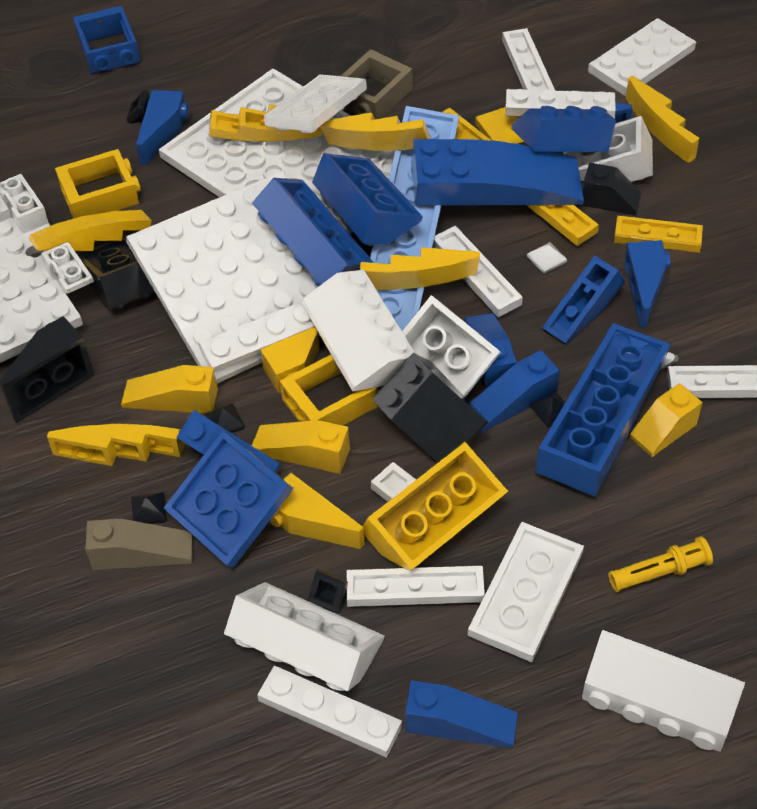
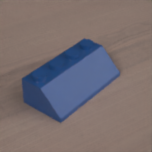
(365, 198)
(308, 229)

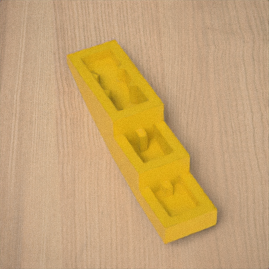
(661, 120)
(250, 126)
(374, 134)
(85, 230)
(431, 268)
(105, 442)

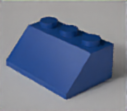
(566, 129)

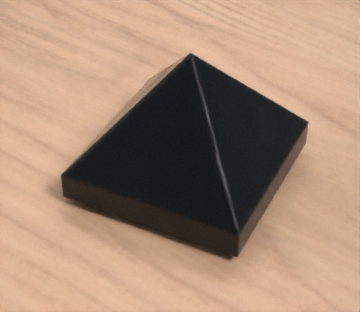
(138, 107)
(548, 407)
(226, 417)
(149, 508)
(327, 591)

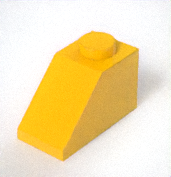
(290, 355)
(667, 420)

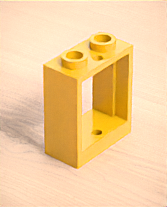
(102, 200)
(338, 413)

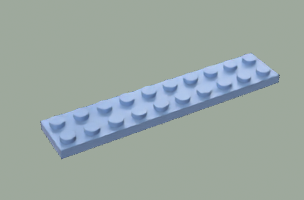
(406, 302)

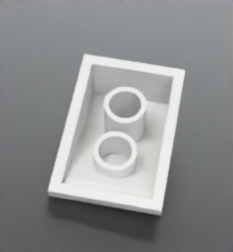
(628, 151)
(450, 344)

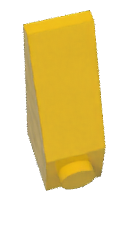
(173, 389)
(306, 444)
(315, 517)

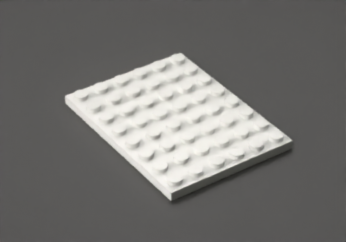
(233, 164)

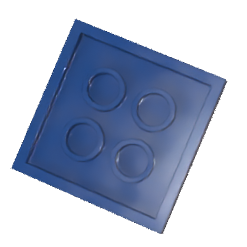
(228, 498)

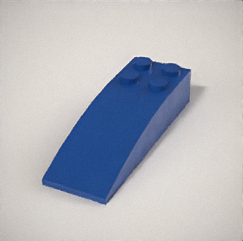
(492, 174)
(601, 410)

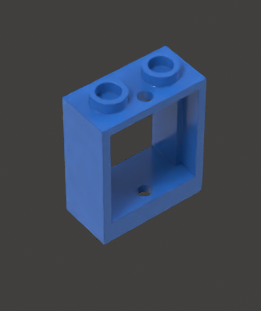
(113, 23)

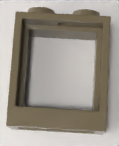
(393, 74)

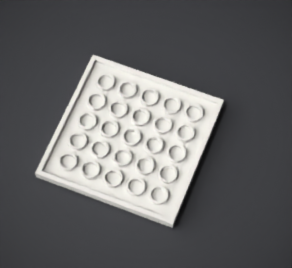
(220, 269)

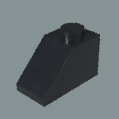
(609, 190)

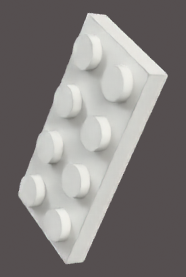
(642, 55)
(315, 103)
(526, 591)

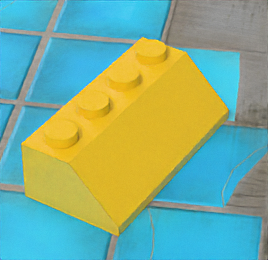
(433, 508)

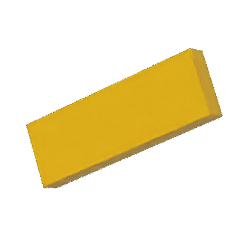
(673, 234)

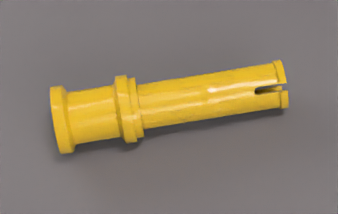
(675, 561)

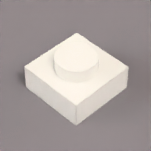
(391, 482)

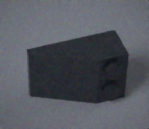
(116, 274)
(46, 369)
(429, 408)

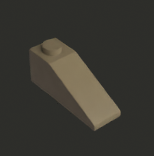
(135, 544)

